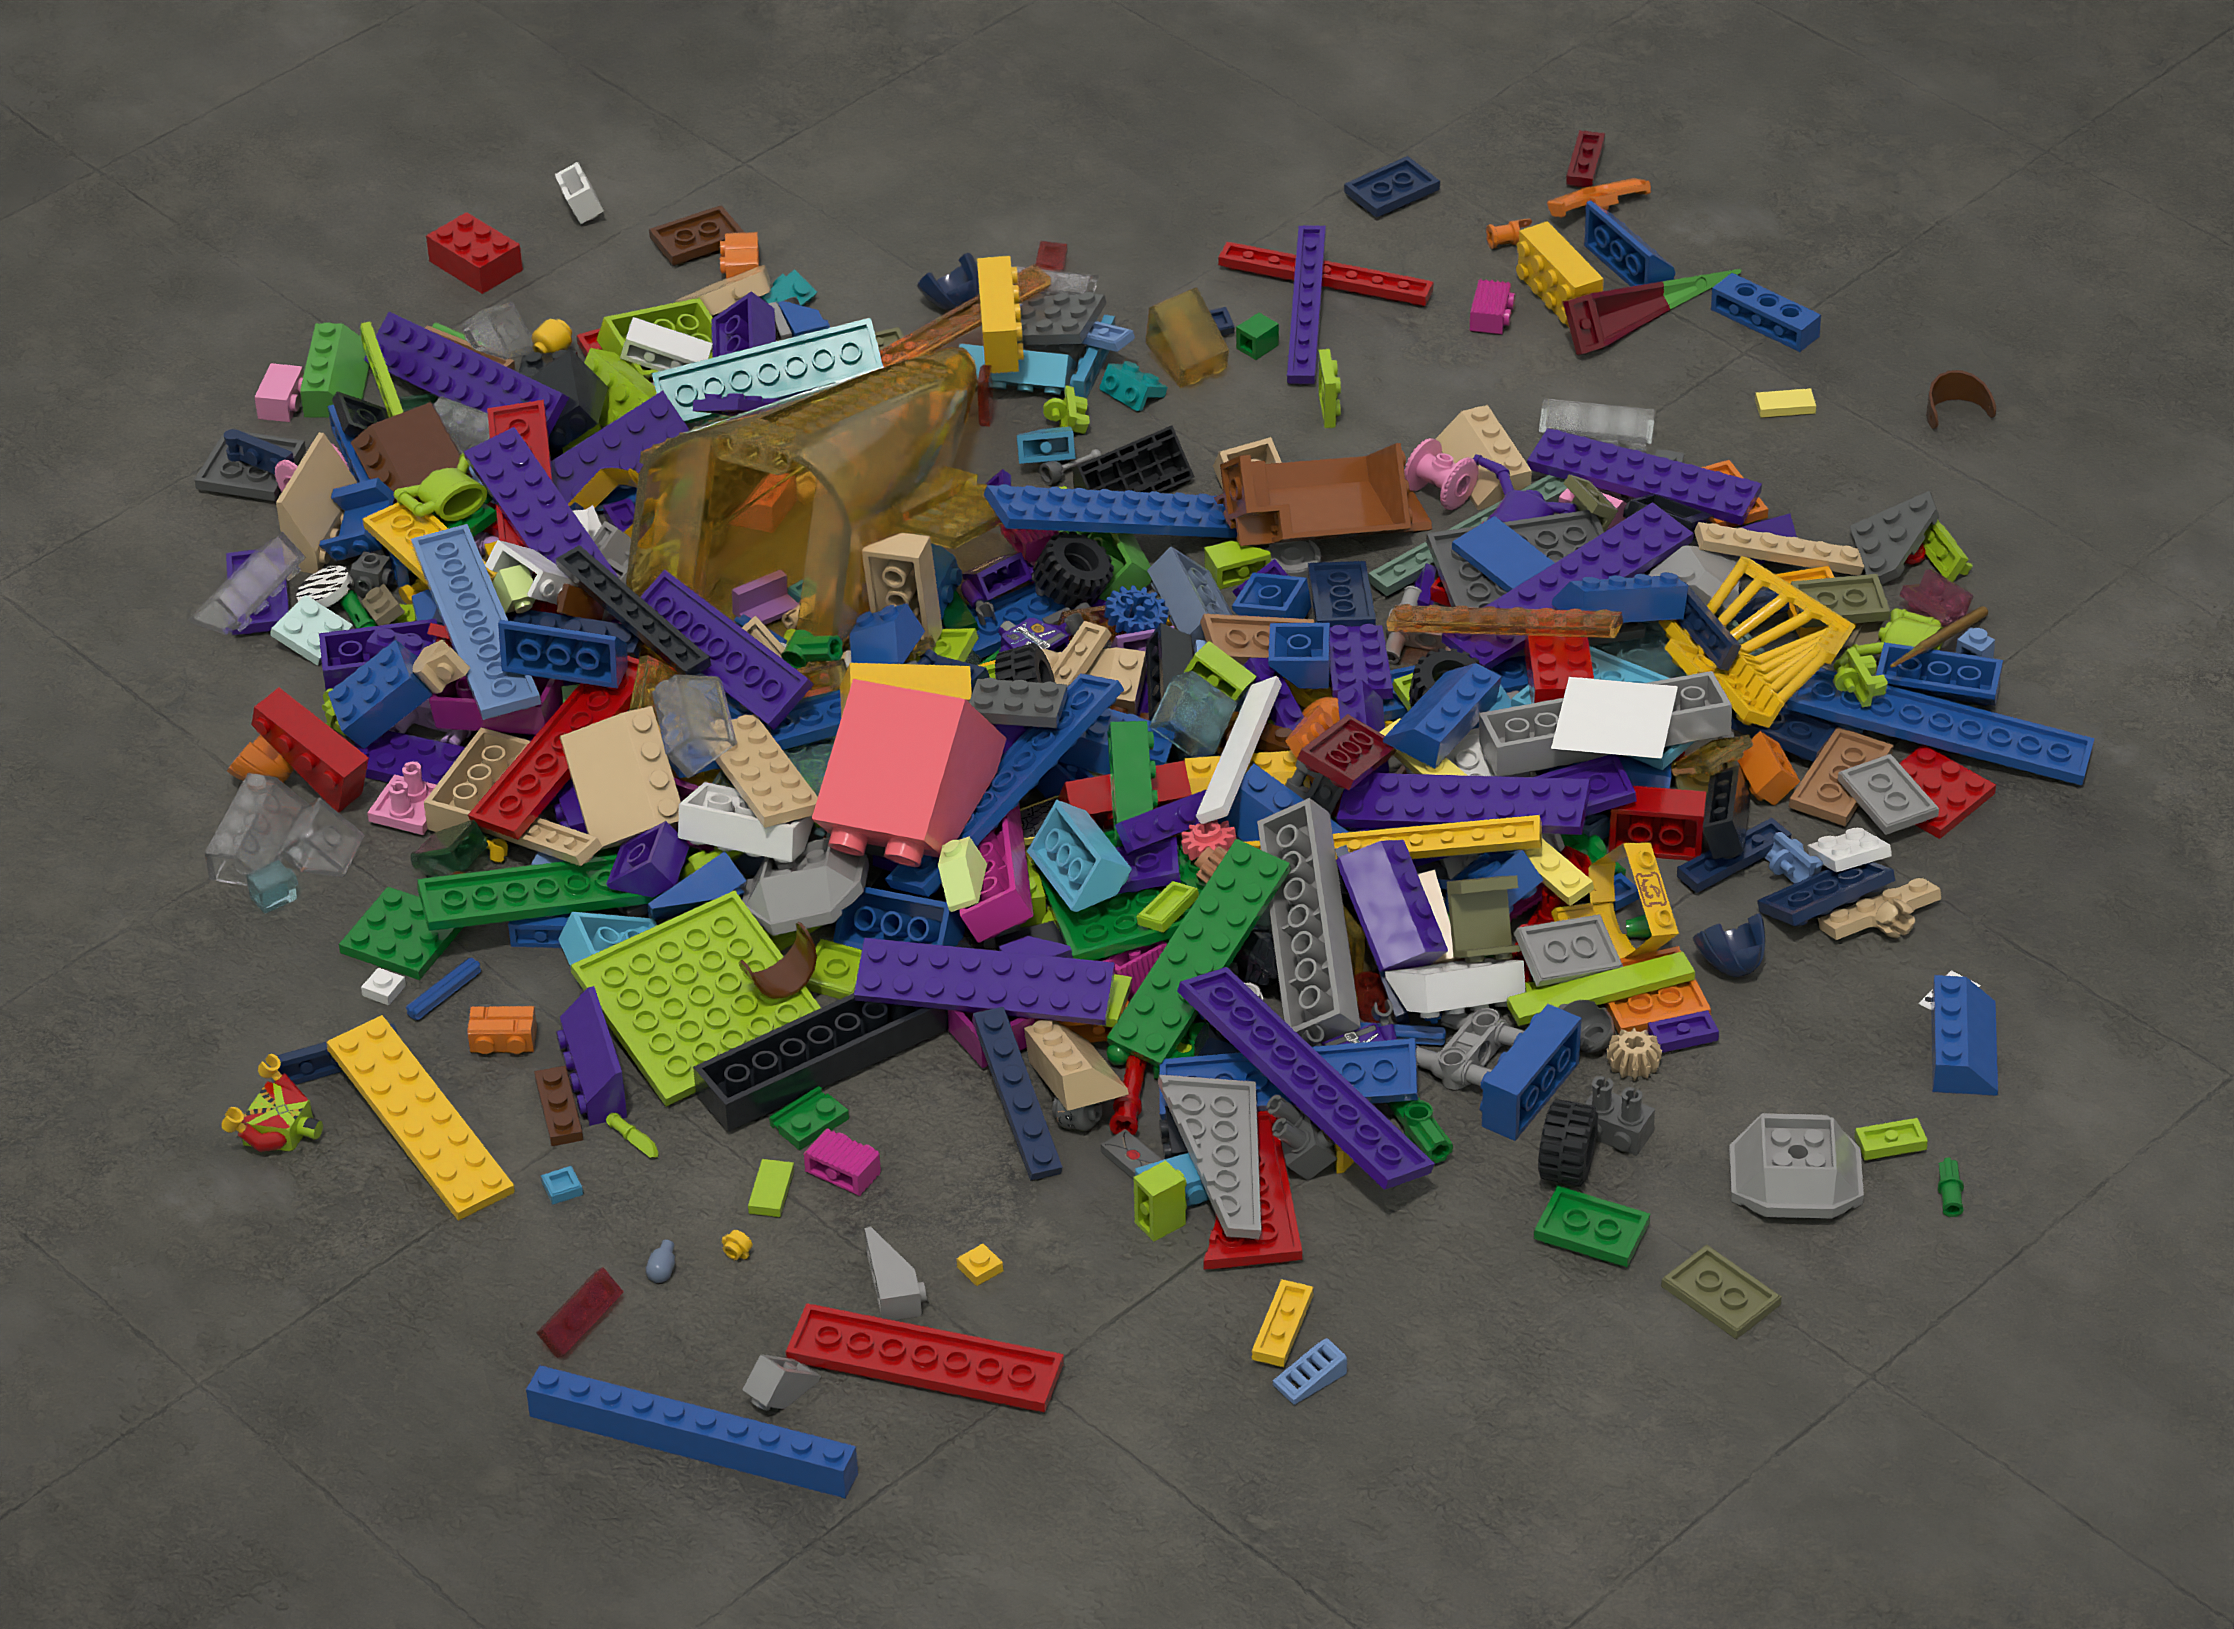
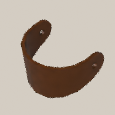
(1958, 386)
(790, 972)

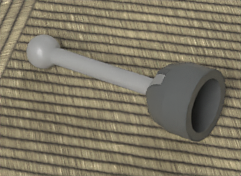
(1052, 471)

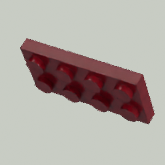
(1346, 752)

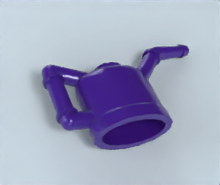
(1520, 503)

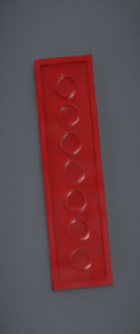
(542, 766)
(925, 1357)

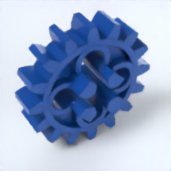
(1135, 610)

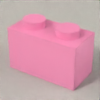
(279, 392)

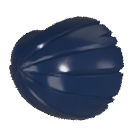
(952, 289)
(1735, 950)

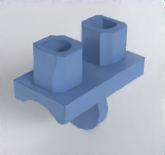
(1790, 859)

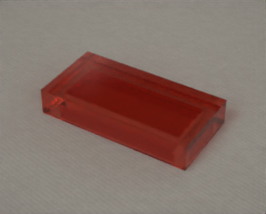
(985, 395)

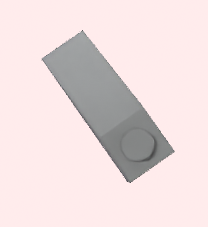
(893, 1279)

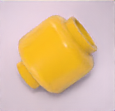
(552, 336)

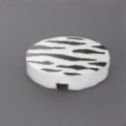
(326, 585)

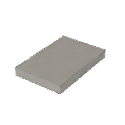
(1888, 794)
(1567, 949)

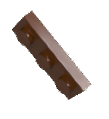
(558, 1106)

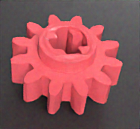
(1205, 835)

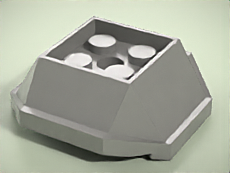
(805, 890)
(1796, 1167)

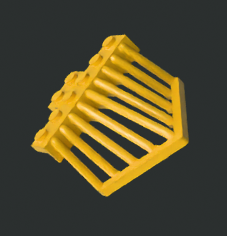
(1756, 680)

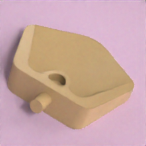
(726, 292)

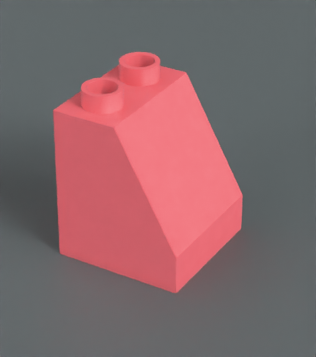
(905, 771)

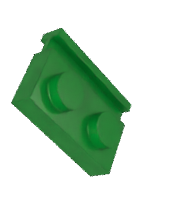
(809, 1117)

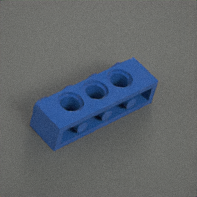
(1766, 312)

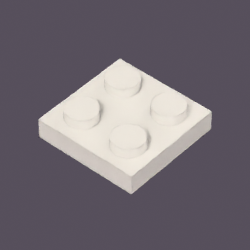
(1849, 849)

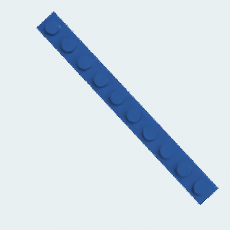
(692, 1431)

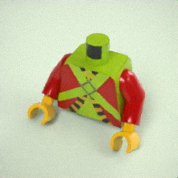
(276, 1116)

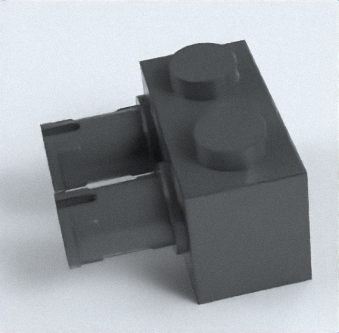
(1621, 1119)
(1303, 1142)

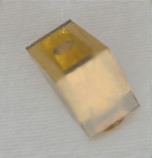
(825, 677)

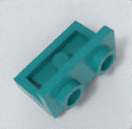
(790, 286)
(1131, 385)

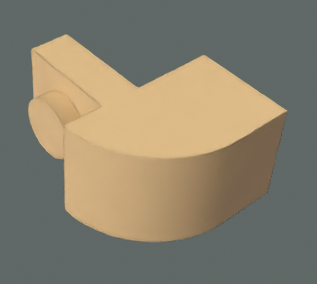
(439, 666)

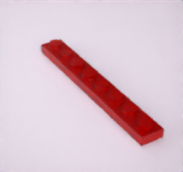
(1335, 274)

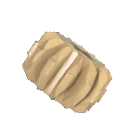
(1634, 1053)

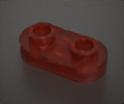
(1368, 991)

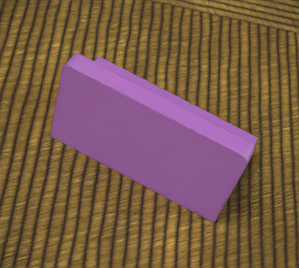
(763, 598)

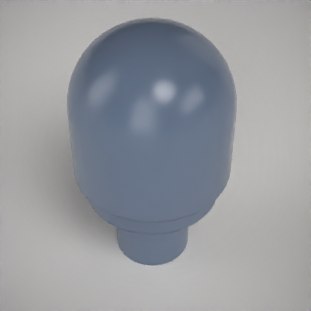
(661, 1262)

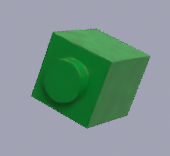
(1257, 336)

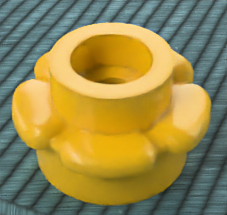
(736, 1245)

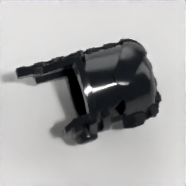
(1258, 957)

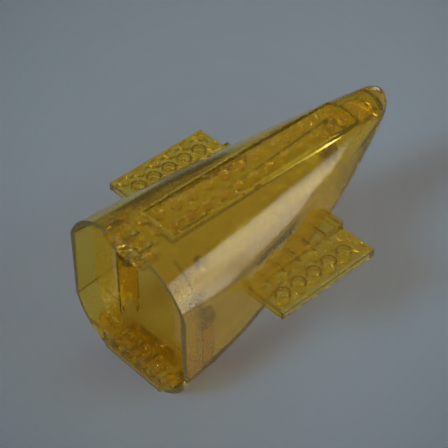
(812, 488)

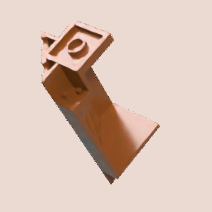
(1320, 498)

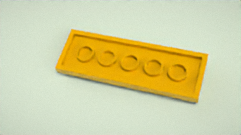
(395, 529)

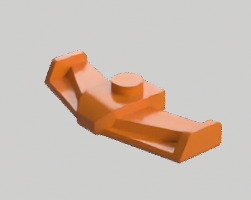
(1602, 195)

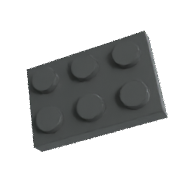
(1019, 702)

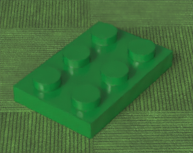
(1592, 1226)

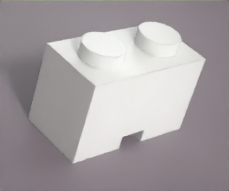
(579, 193)

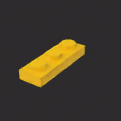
(1282, 1323)

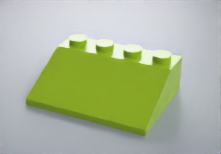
(684, 317)

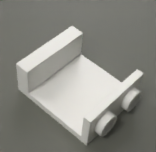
(549, 578)

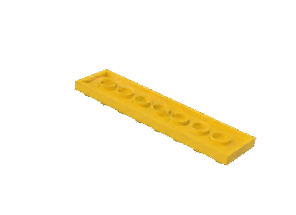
(420, 1117)

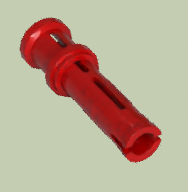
(1129, 1106)

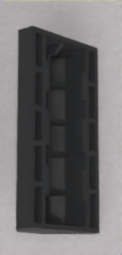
(1140, 466)

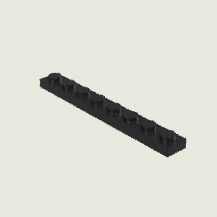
(633, 612)

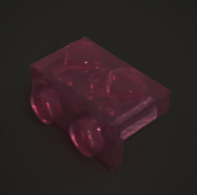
(1938, 597)

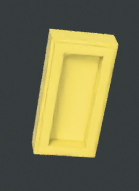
(1785, 403)

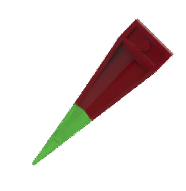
(1610, 314)

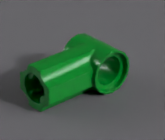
(806, 648)

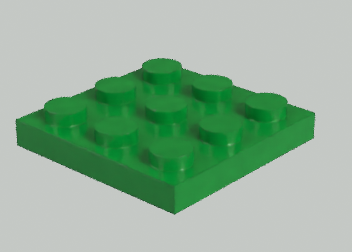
(397, 936)

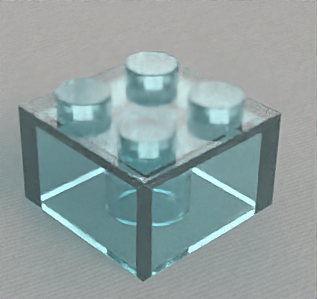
(1193, 714)

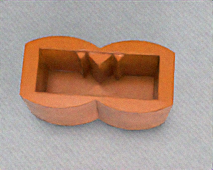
(739, 253)

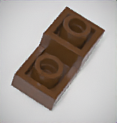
(577, 603)

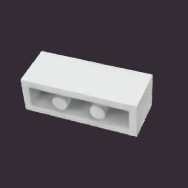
(662, 347)

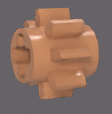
(1208, 862)

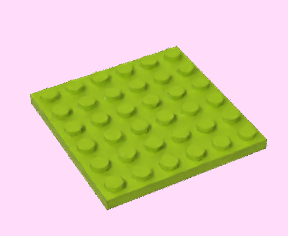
(682, 995)

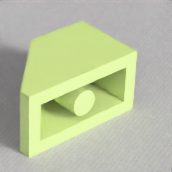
(512, 588)
(961, 873)

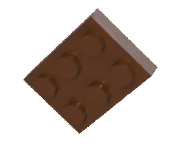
(694, 234)

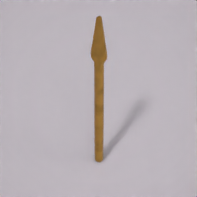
(1944, 634)

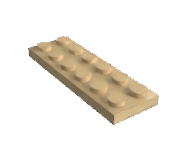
(766, 775)

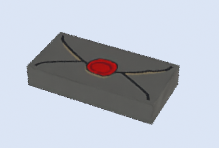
(1128, 1152)

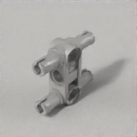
(1420, 640)
(1469, 1049)

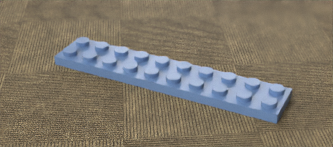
(471, 619)

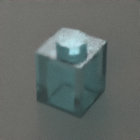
(272, 886)

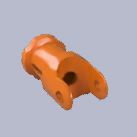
(1505, 233)

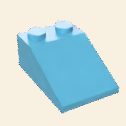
(592, 933)

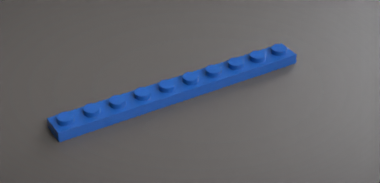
(359, 473)

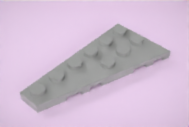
(1221, 1136)

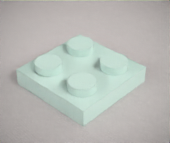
(303, 623)

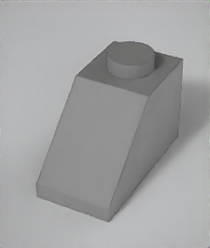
(778, 1382)

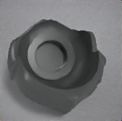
(1596, 1025)

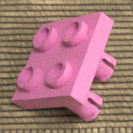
(403, 801)

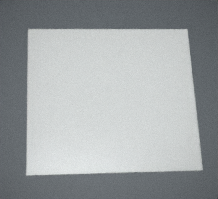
(1614, 717)

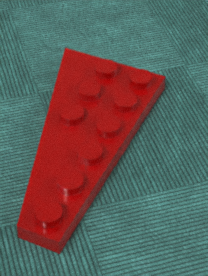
(1279, 1229)

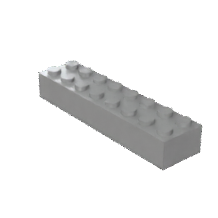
(1523, 735)
(1310, 923)

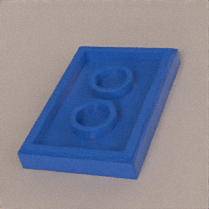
(1501, 554)

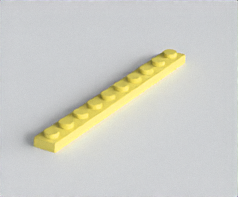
(1554, 868)

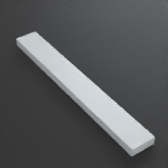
(1238, 750)

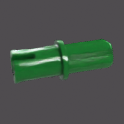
(1950, 1187)

